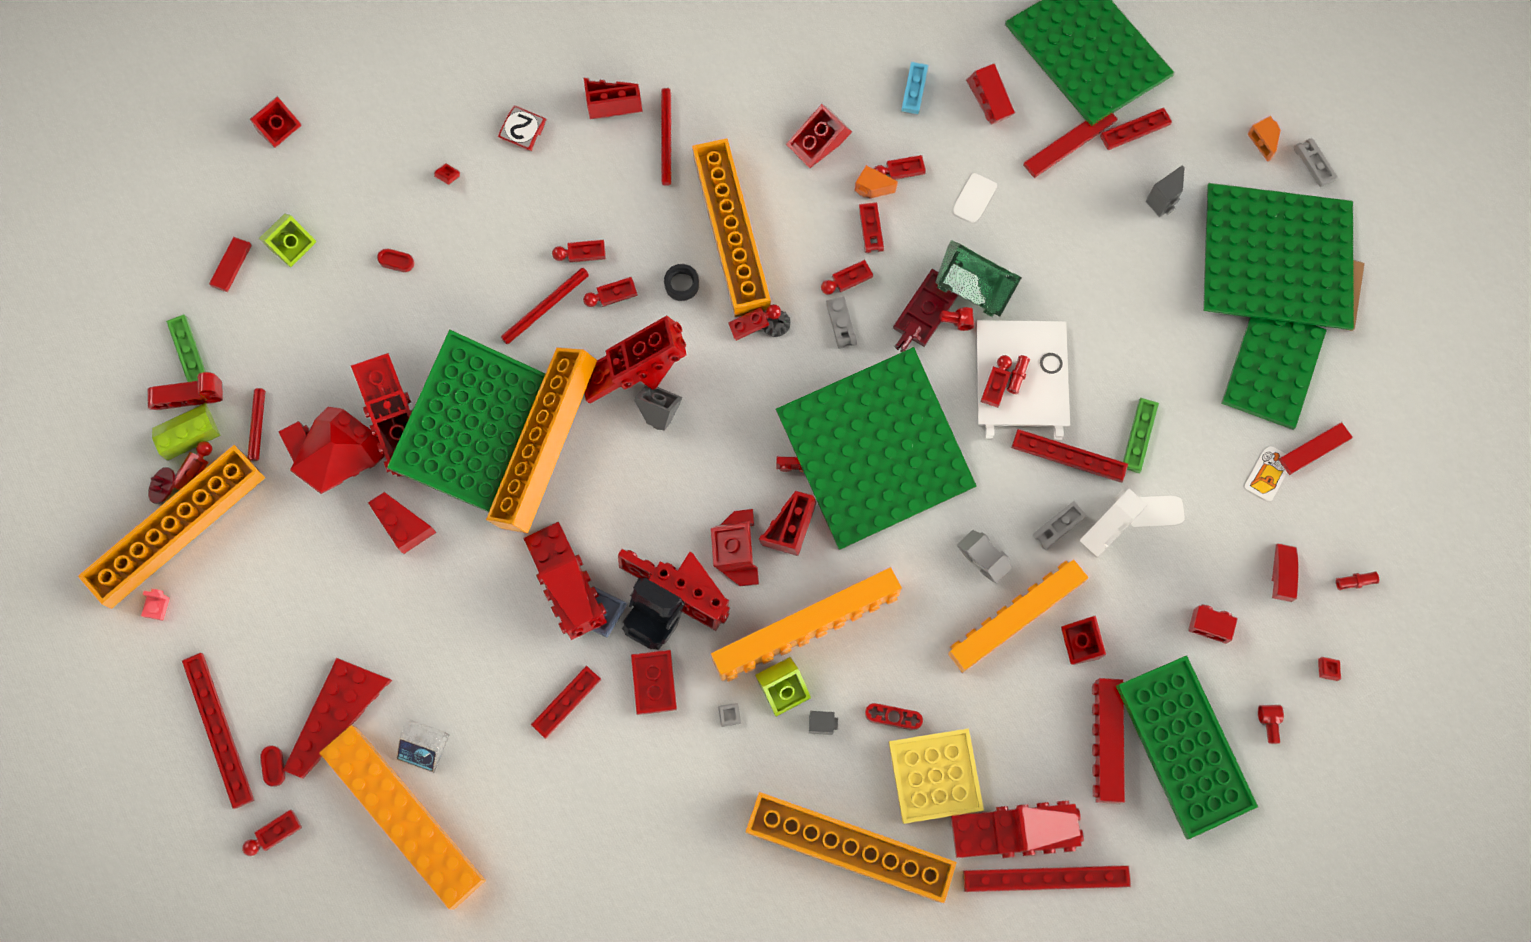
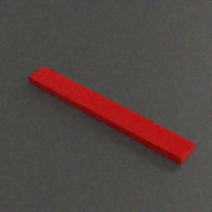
(218, 731)
(1046, 878)

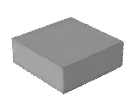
(729, 715)

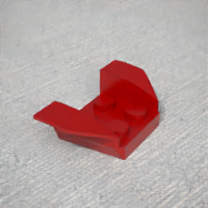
(733, 548)

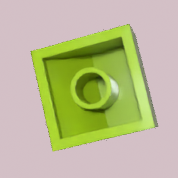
(288, 239)
(783, 686)

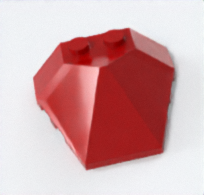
(335, 450)

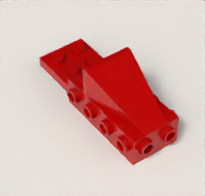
(638, 358)
(384, 402)
(565, 582)
(690, 583)
(1018, 830)

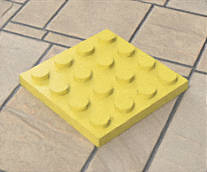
(935, 776)

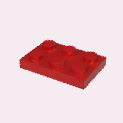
(653, 682)

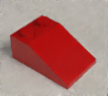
(818, 136)

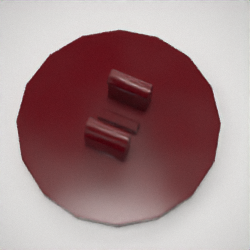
(161, 485)

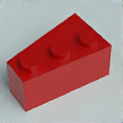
(991, 94)
(611, 98)
(400, 523)
(791, 524)

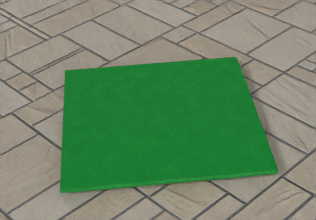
(1279, 256)
(876, 448)

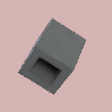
(822, 722)

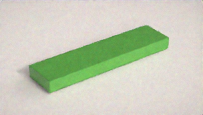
(186, 347)
(1140, 434)

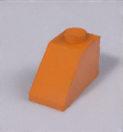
(1265, 136)
(874, 184)

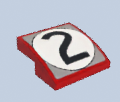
(522, 127)

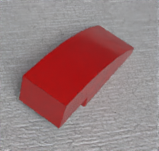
(1285, 573)

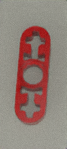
(900, 711)

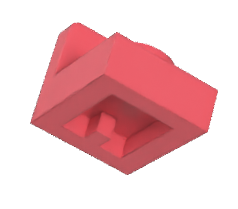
(155, 604)

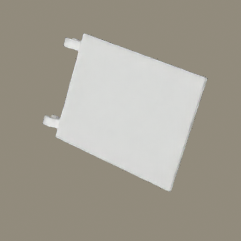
(1042, 396)

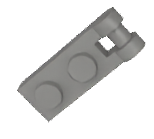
(1315, 162)
(841, 321)
(1060, 524)

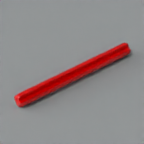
(666, 136)
(544, 306)

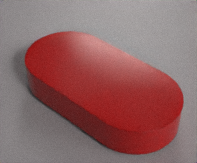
(395, 260)
(272, 766)

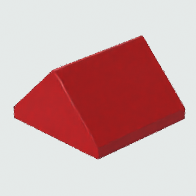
(275, 122)
(1083, 641)

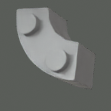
(978, 548)

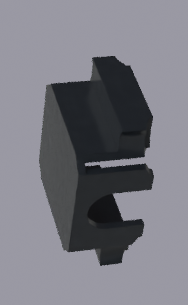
(653, 615)

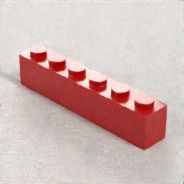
(1108, 742)

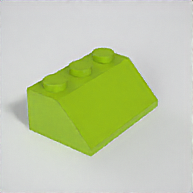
(184, 432)

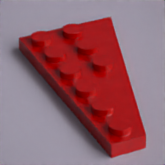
(338, 706)

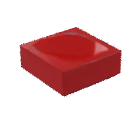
(447, 174)
(1329, 668)

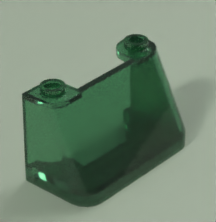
(976, 279)

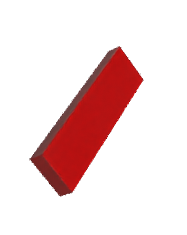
(1136, 128)
(1315, 448)
(566, 702)

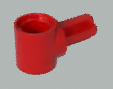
(961, 318)
(1271, 716)

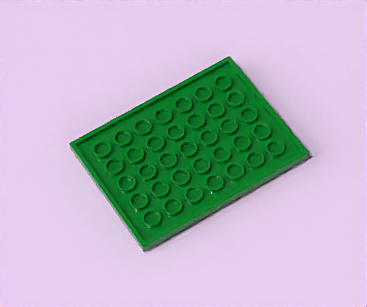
(1090, 53)
(467, 421)

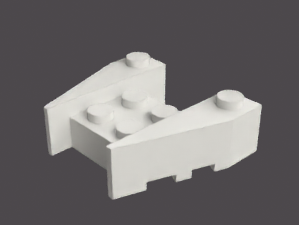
(1113, 522)

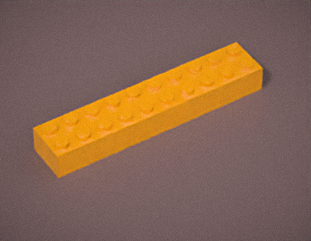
(731, 227)
(541, 440)
(171, 527)
(806, 624)
(402, 817)
(851, 847)

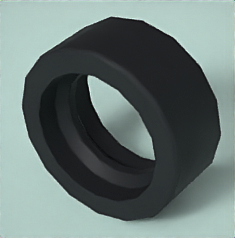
(681, 269)

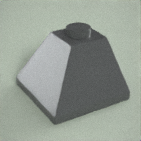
(657, 406)

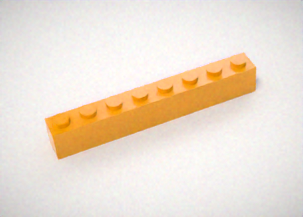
(1018, 615)

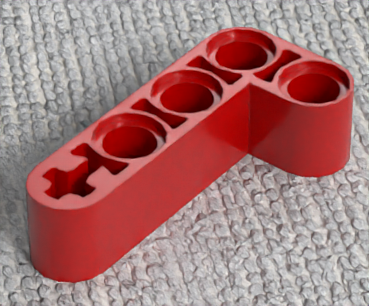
(205, 390)

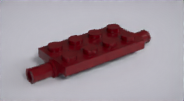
(922, 313)

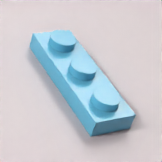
(914, 88)

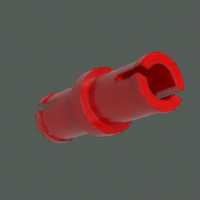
(1018, 374)
(1357, 580)

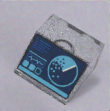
(421, 745)

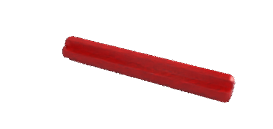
(256, 424)

